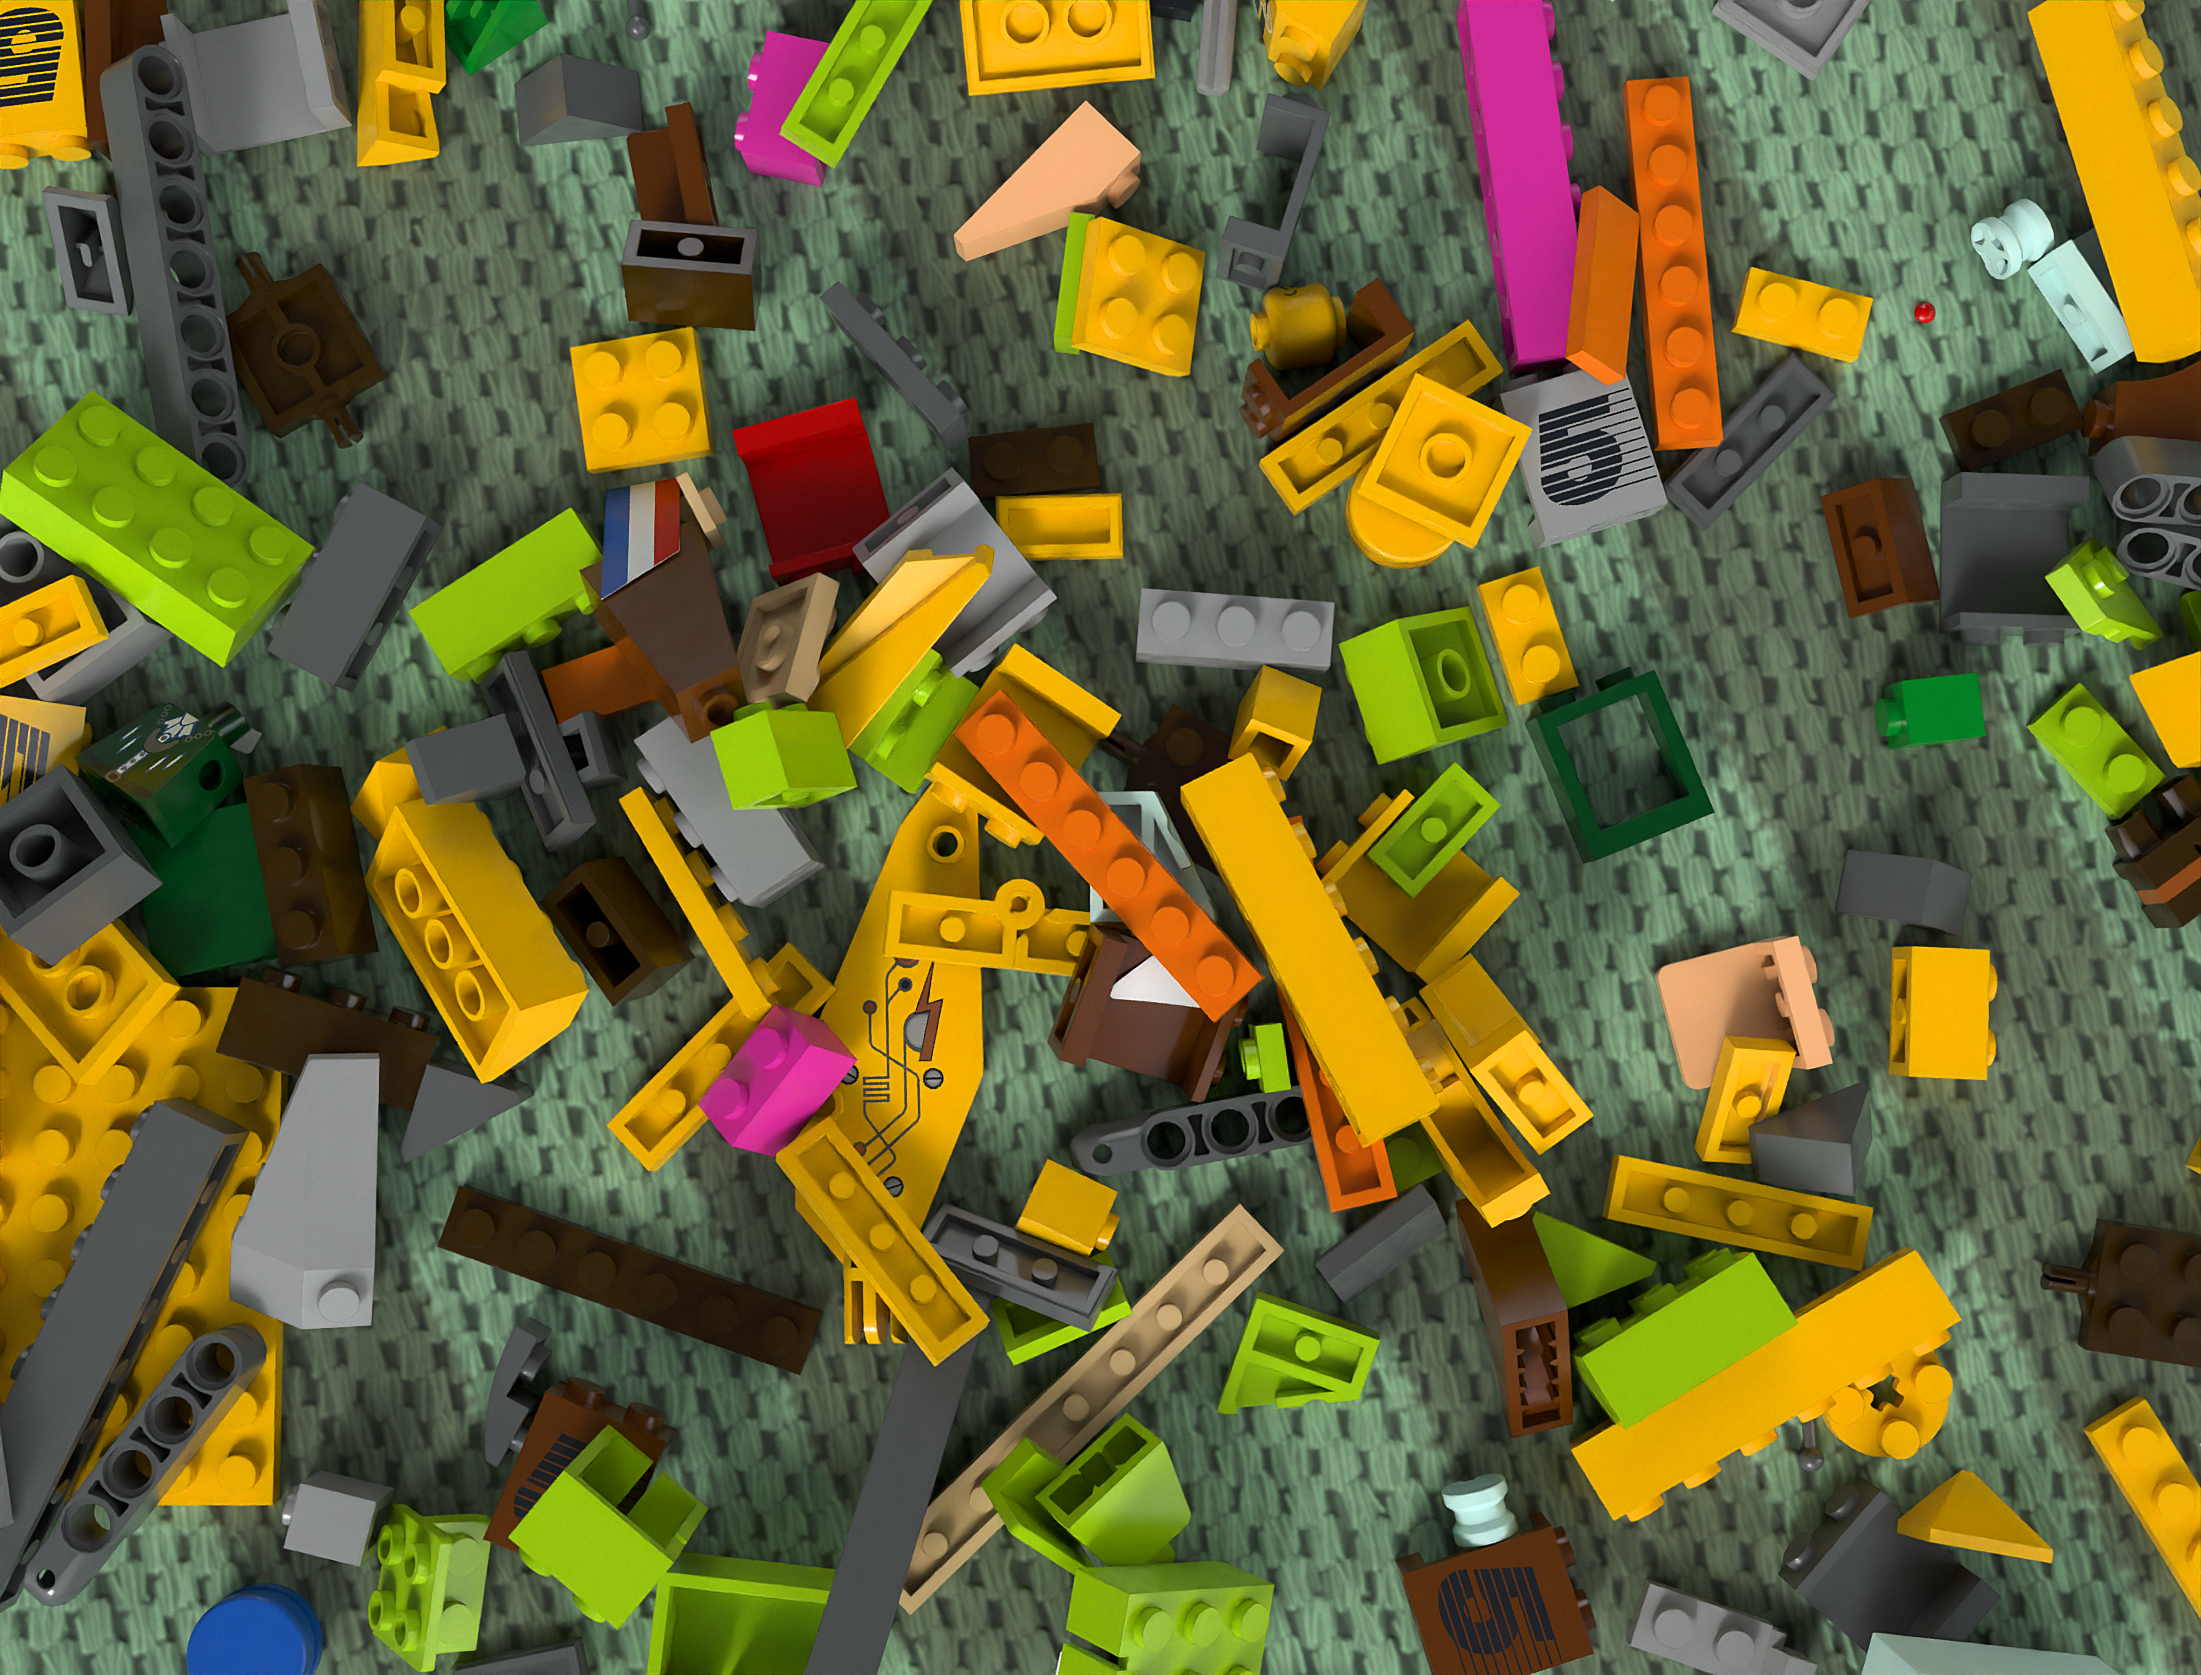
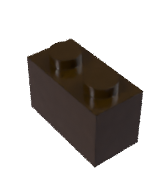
(692, 275)
(617, 929)

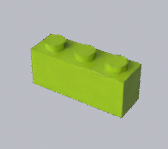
(511, 598)

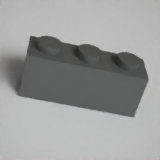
(353, 587)

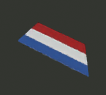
(639, 530)

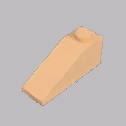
(1072, 171)

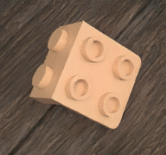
(1744, 992)

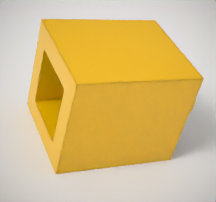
(1276, 721)
(1069, 1211)

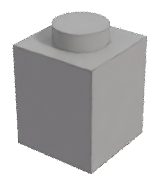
(336, 1517)

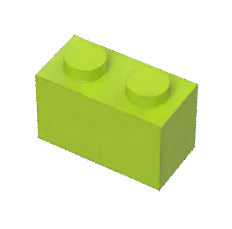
(782, 757)

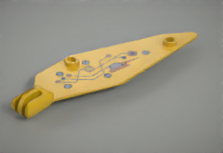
(914, 1046)

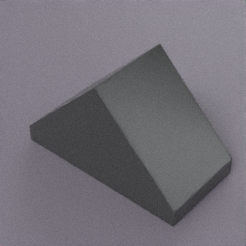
(577, 102)
(90, 250)
(593, 750)
(467, 763)
(1904, 891)
(455, 1102)
(1816, 1143)

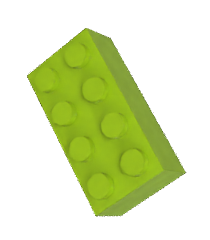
(154, 527)

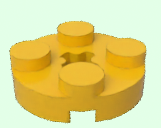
(1897, 1427)

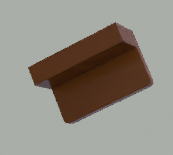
(673, 171)
(1880, 546)

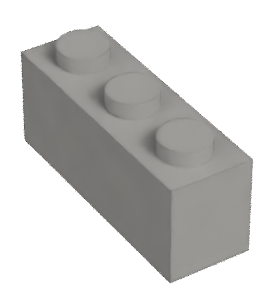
(1234, 631)

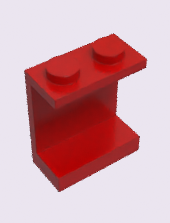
(813, 488)

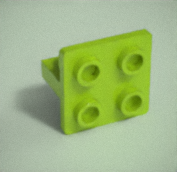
(915, 722)
(429, 1584)

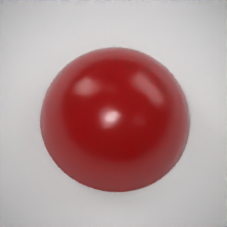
(1924, 312)

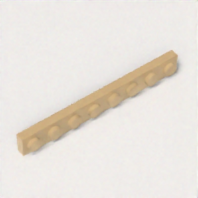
(1094, 1388)

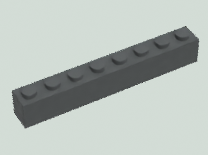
(105, 1314)

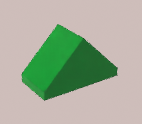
(489, 28)

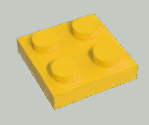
(1138, 298)
(642, 400)
(1444, 461)

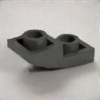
(509, 1404)

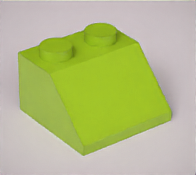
(1422, 683)

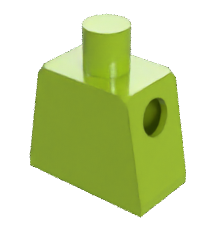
(1121, 1497)

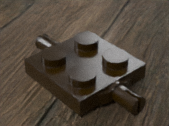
(300, 350)
(1169, 759)
(2137, 1292)

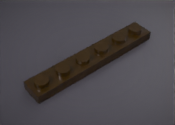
(630, 1279)

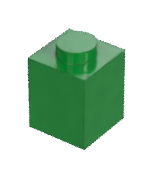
(1931, 711)

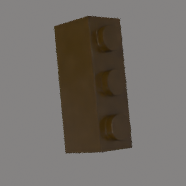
(310, 865)
(283, 1023)

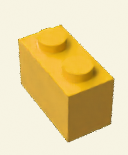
(1941, 1012)

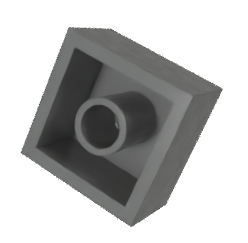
(65, 866)

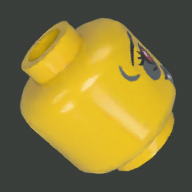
(1299, 326)

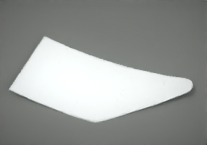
(1152, 984)

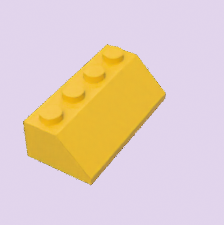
(473, 933)

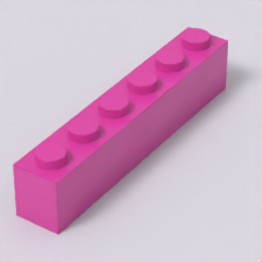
(1523, 172)

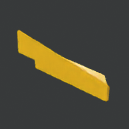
(397, 68)
(894, 633)

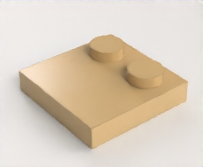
(786, 639)

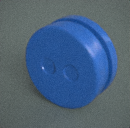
(257, 1633)

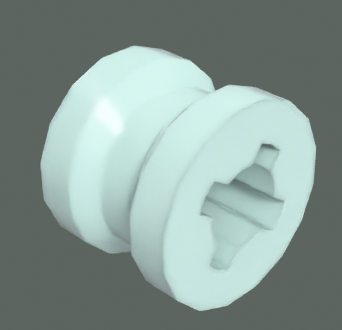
(2013, 238)
(1480, 1510)

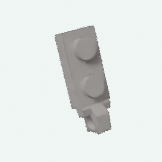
(1710, 1635)

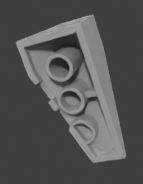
(312, 1217)

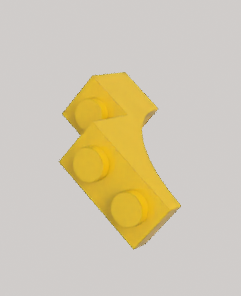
(1467, 1132)

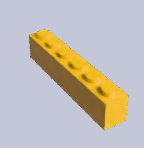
(2129, 166)
(1309, 949)
(1838, 1342)

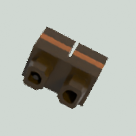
(2166, 861)

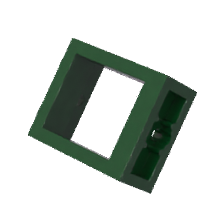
(1616, 687)

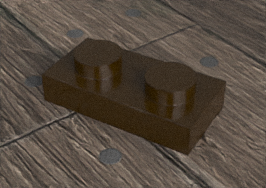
(2012, 422)
(1034, 461)

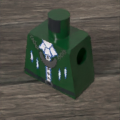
(167, 768)

